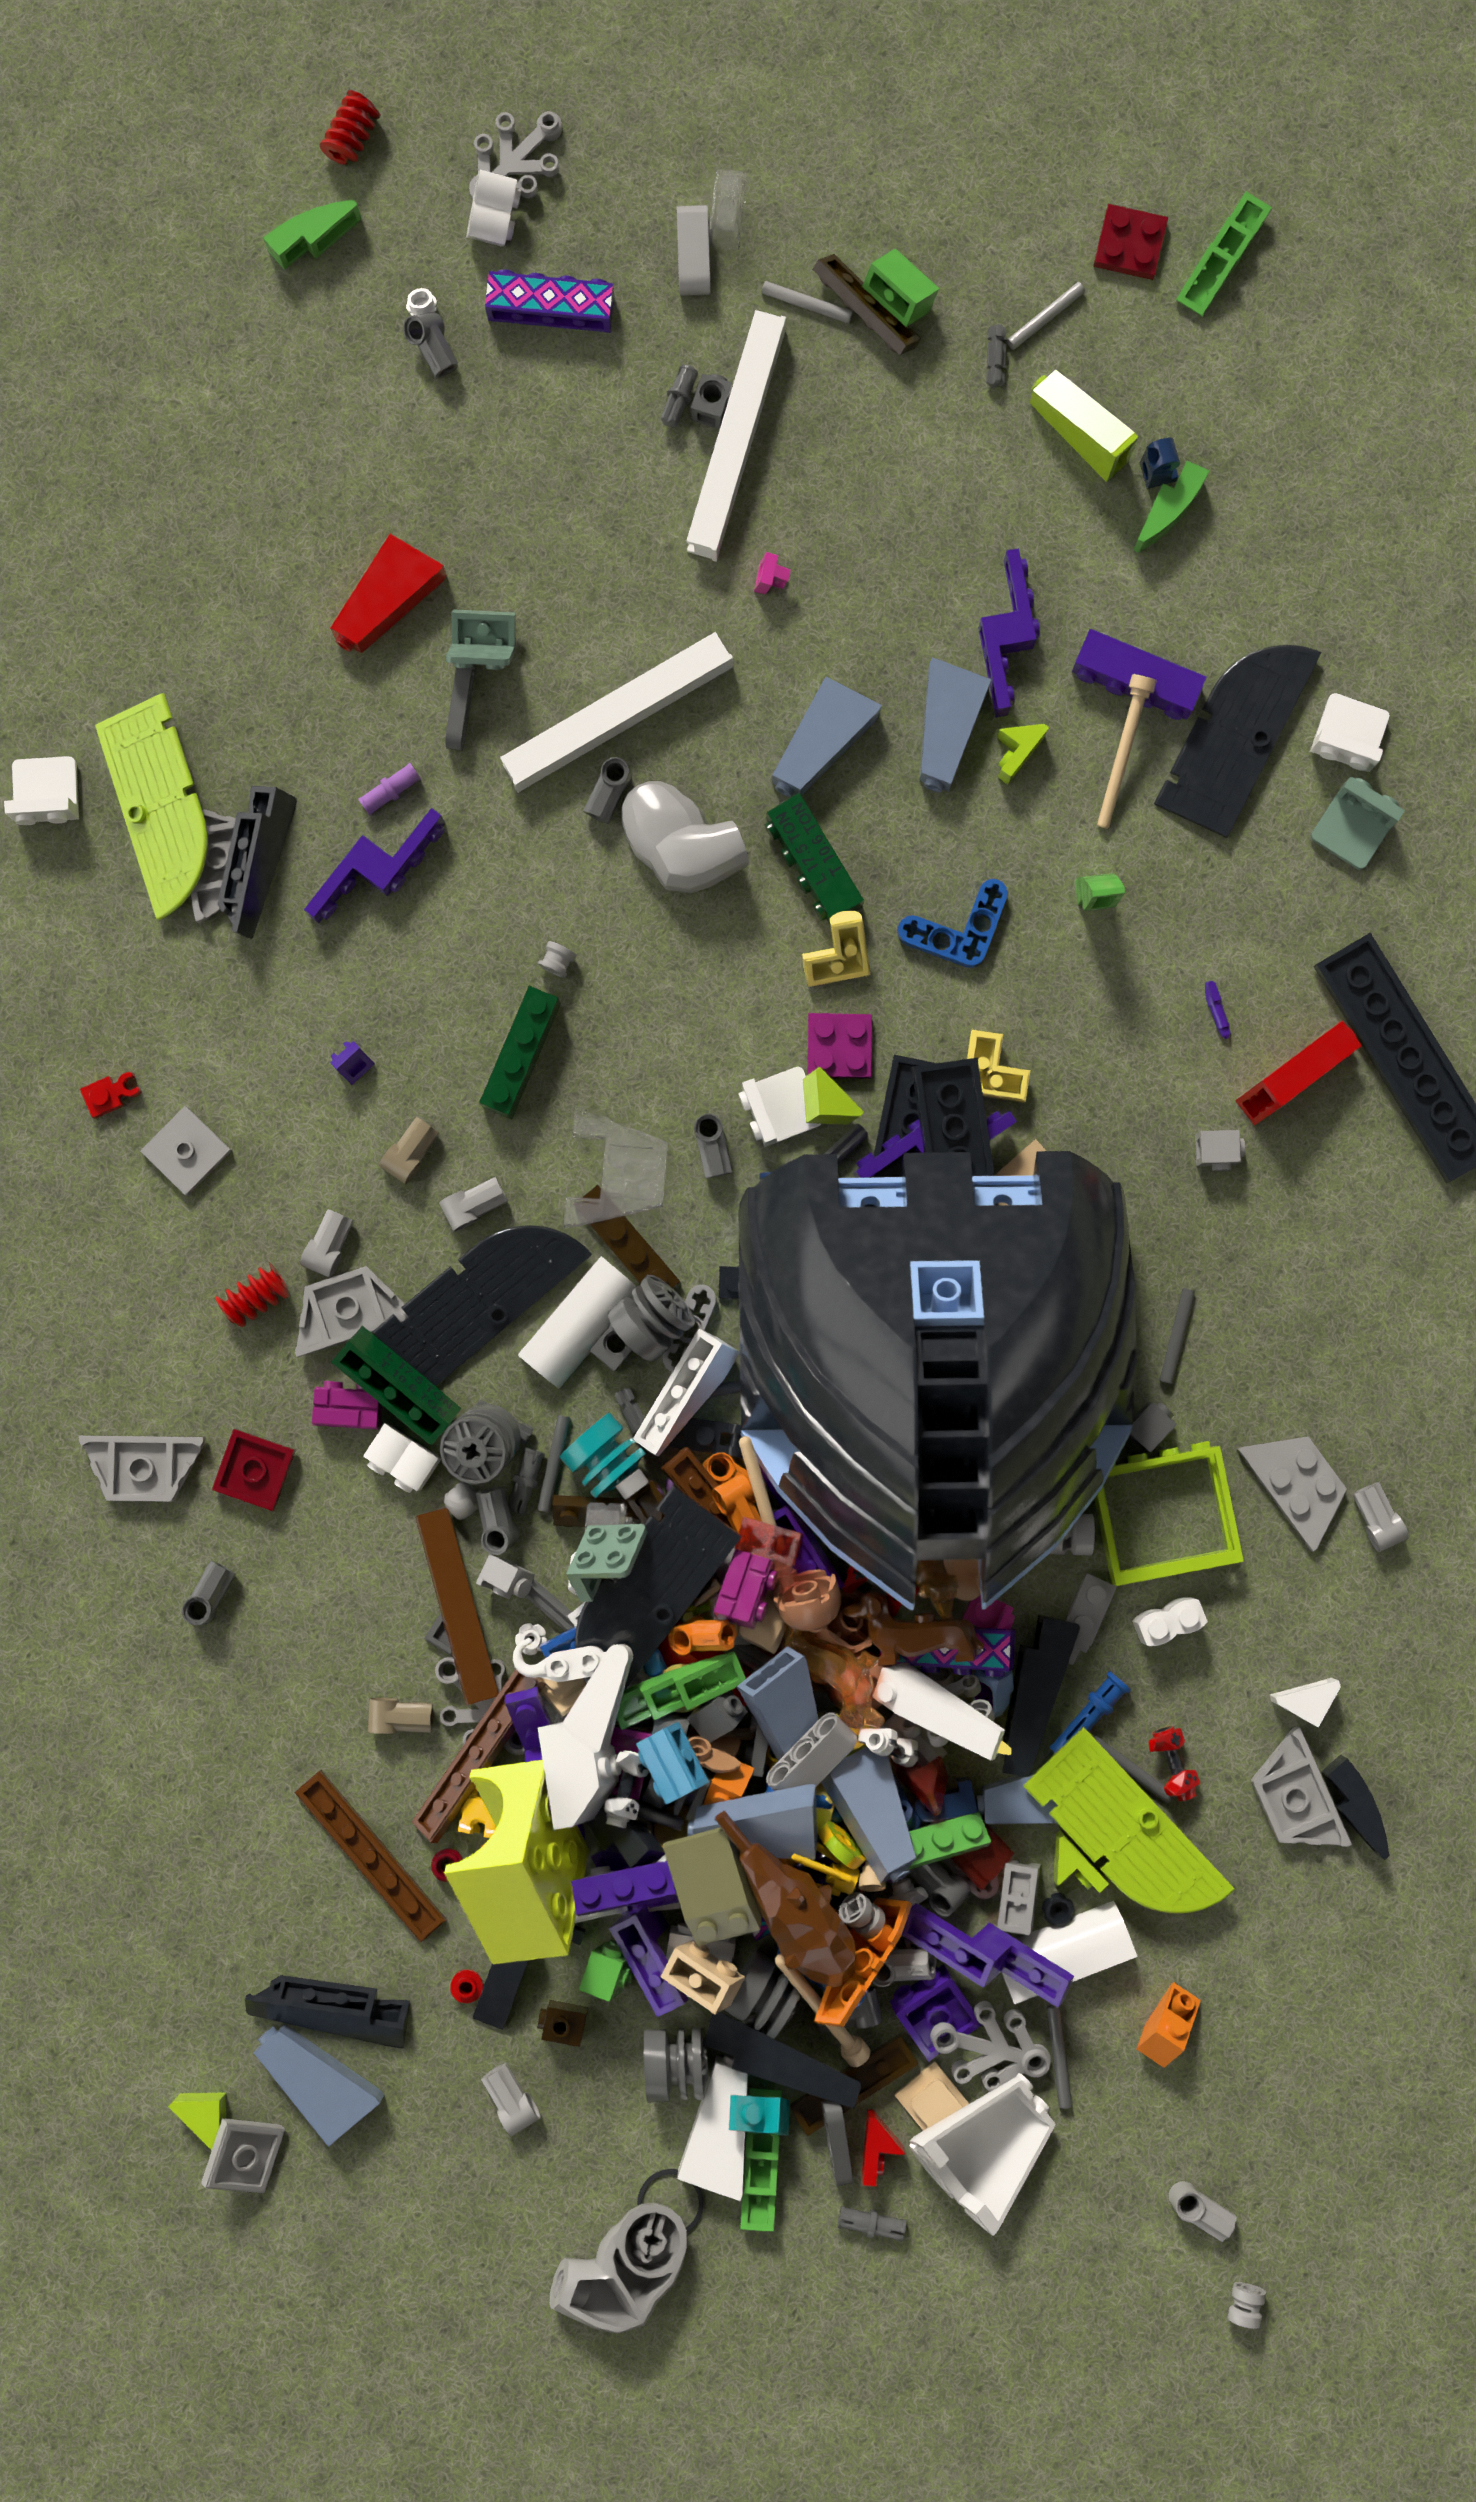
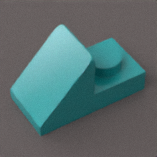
(759, 2114)

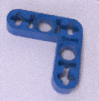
(957, 939)

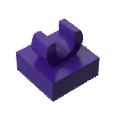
(351, 1062)

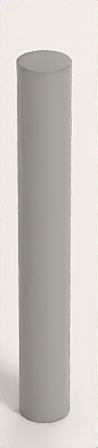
(807, 302)
(1045, 316)

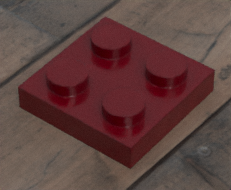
(1130, 241)
(253, 1469)

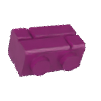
(345, 1407)
(745, 1589)

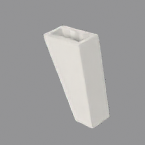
(714, 2153)

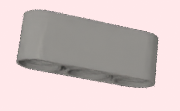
(693, 250)
(813, 1754)

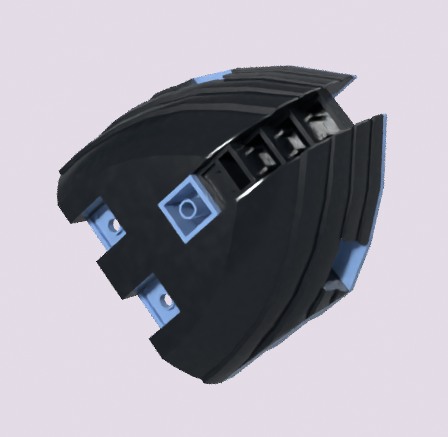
(937, 1359)

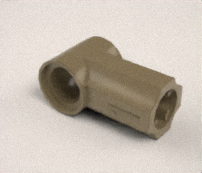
(404, 1158)
(390, 1716)

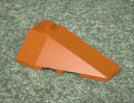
(871, 1955)

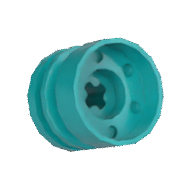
(602, 1455)

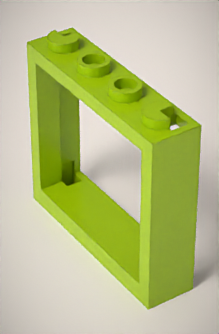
(1232, 1551)

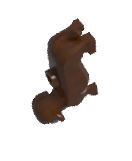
(915, 1636)

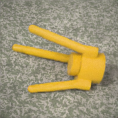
(838, 1875)

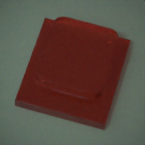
(985, 1863)

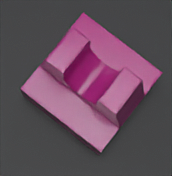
(770, 574)

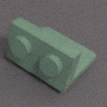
(482, 639)
(1356, 822)
(604, 1553)

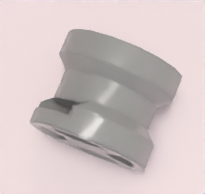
(557, 959)

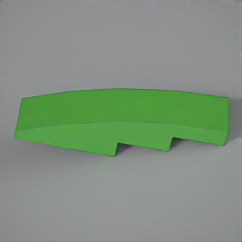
(1224, 254)
(680, 1688)
(760, 2175)

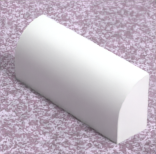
(577, 1323)
(1081, 1946)

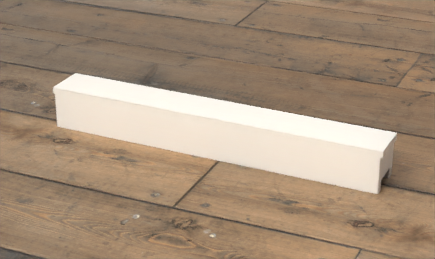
(736, 435)
(617, 712)

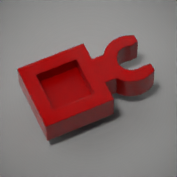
(106, 1095)

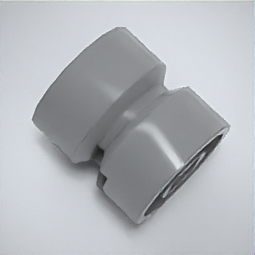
(1079, 1538)

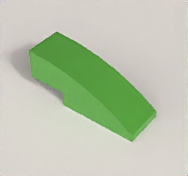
(311, 231)
(1171, 505)
(1099, 891)

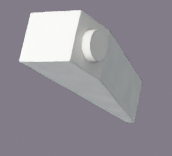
(688, 1387)
(936, 1709)

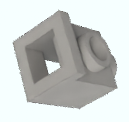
(505, 1577)

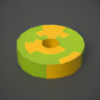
(841, 1845)

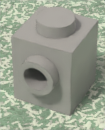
(1219, 1149)

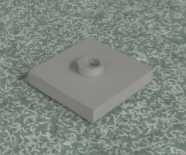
(186, 1150)
(243, 2156)

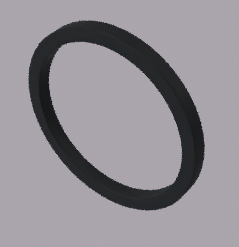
(673, 2172)

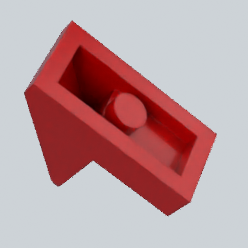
(877, 2140)

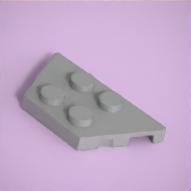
(207, 890)
(340, 1306)
(141, 1465)
(1298, 1483)
(1297, 1796)

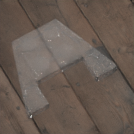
(631, 1171)

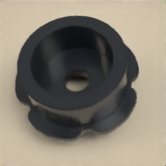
(1051, 1903)

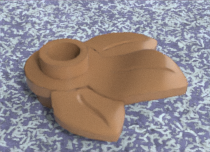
(717, 1755)

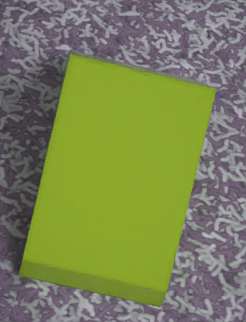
(827, 1101)
(201, 2113)

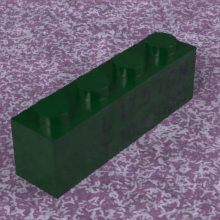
(813, 858)
(520, 1052)
(396, 1385)

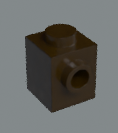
(563, 2023)

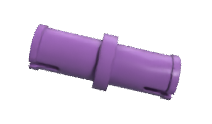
(389, 788)

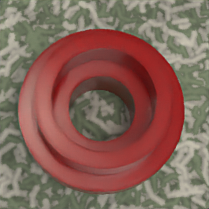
(466, 1976)

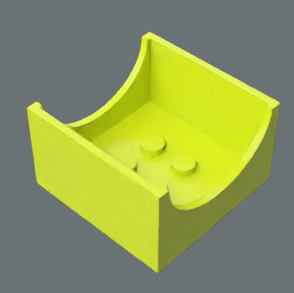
(521, 1878)

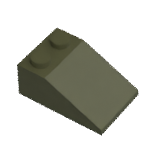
(712, 1886)

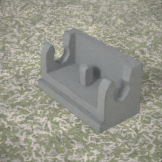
(1019, 1897)

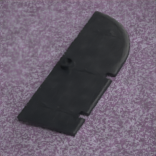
(1231, 748)
(468, 1309)
(664, 1581)

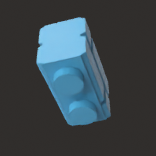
(671, 1763)

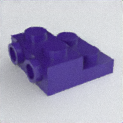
(932, 2003)

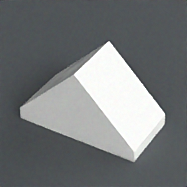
(1309, 1700)

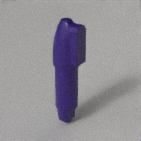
(1215, 1004)

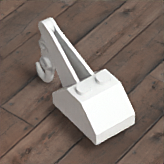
(578, 1751)

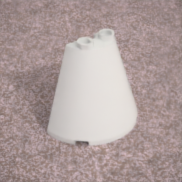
(987, 2150)

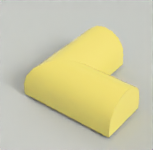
(848, 956)
(997, 1080)

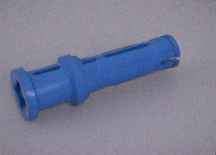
(1098, 1705)

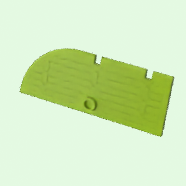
(151, 787)
(1117, 1819)

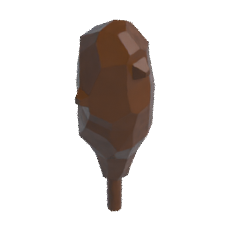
(796, 1912)

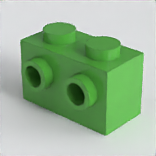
(908, 290)
(606, 1972)

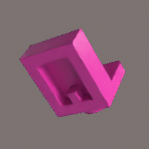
(996, 1615)

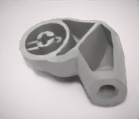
(676, 842)
(628, 2276)

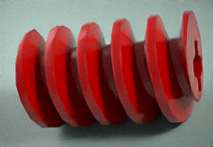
(349, 127)
(253, 1296)

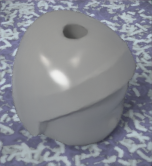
(461, 1500)

